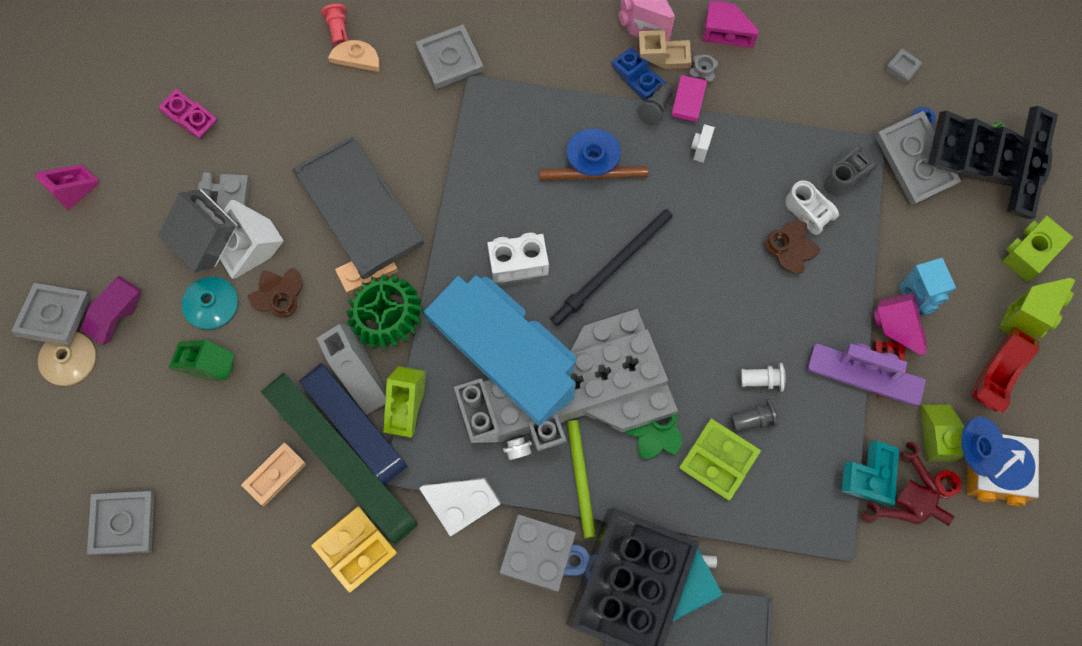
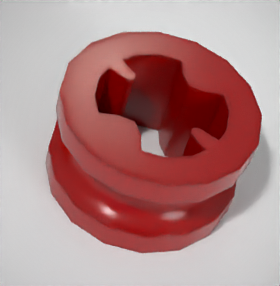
(953, 479)

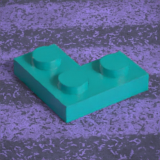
(877, 479)

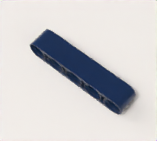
(353, 424)

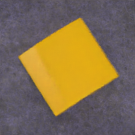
(353, 549)

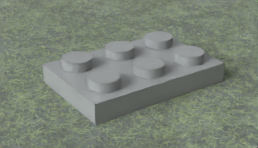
(908, 151)

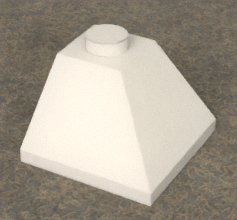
(252, 241)

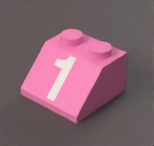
(646, 16)

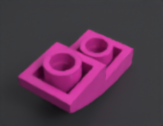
(187, 114)

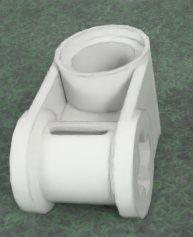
(812, 208)

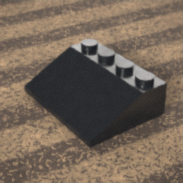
(632, 581)

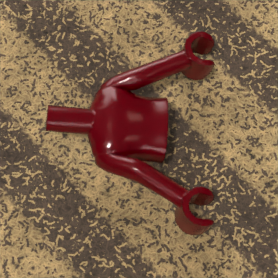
(915, 499)

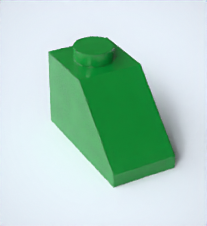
(202, 360)

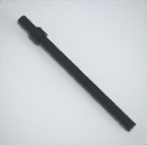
(575, 301)

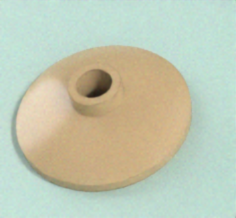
(74, 367)

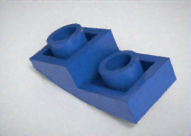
(637, 74)

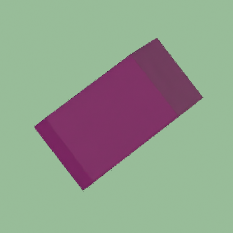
(112, 304)

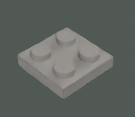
(449, 56)
(51, 314)
(121, 523)
(537, 553)

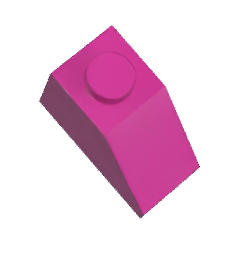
(728, 26)
(902, 321)

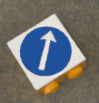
(1018, 478)

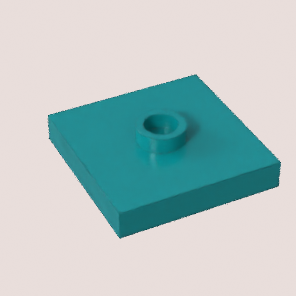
(698, 590)

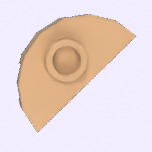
(355, 54)

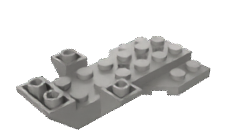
(621, 401)

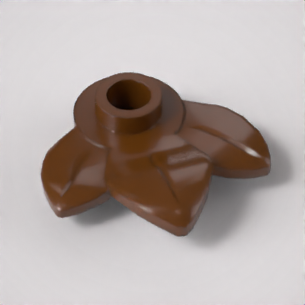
(795, 246)
(276, 290)

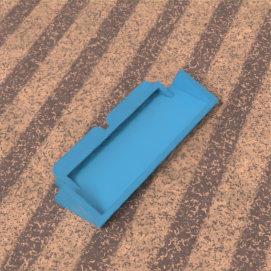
(507, 348)

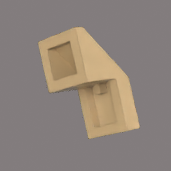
(662, 52)

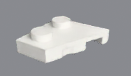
(460, 502)

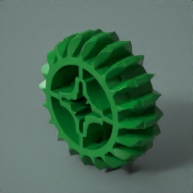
(396, 318)

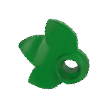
(656, 437)

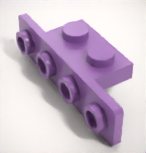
(869, 371)

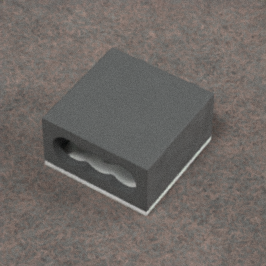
(197, 230)

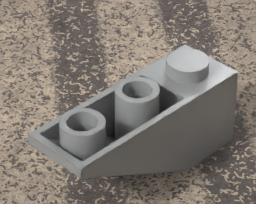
(353, 367)

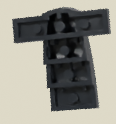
(998, 154)

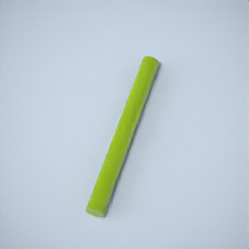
(581, 479)

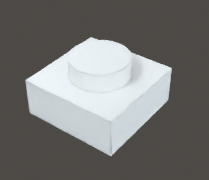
(701, 143)

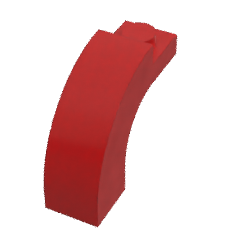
(1003, 369)

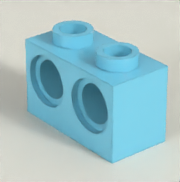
(930, 285)

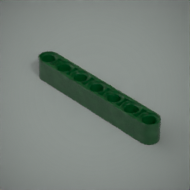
(339, 458)

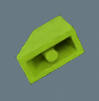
(941, 433)

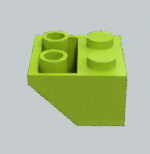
(1038, 308)

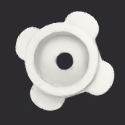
(517, 448)

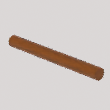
(571, 173)

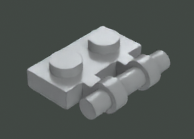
(229, 188)

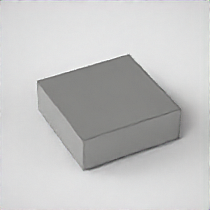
(903, 66)

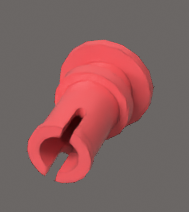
(335, 20)

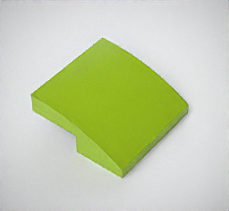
(720, 459)

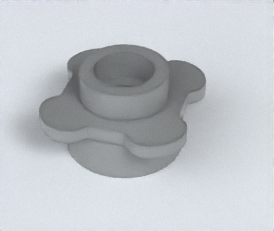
(707, 62)

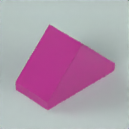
(689, 98)
(68, 183)

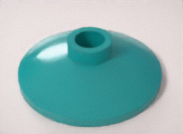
(216, 312)

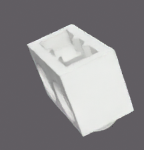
(519, 265)

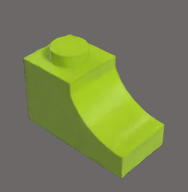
(403, 400)

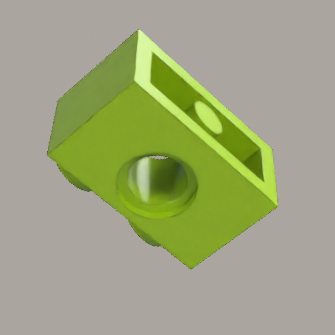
(1048, 239)

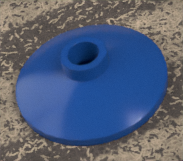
(593, 143)
(983, 447)

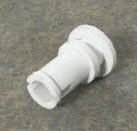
(764, 377)

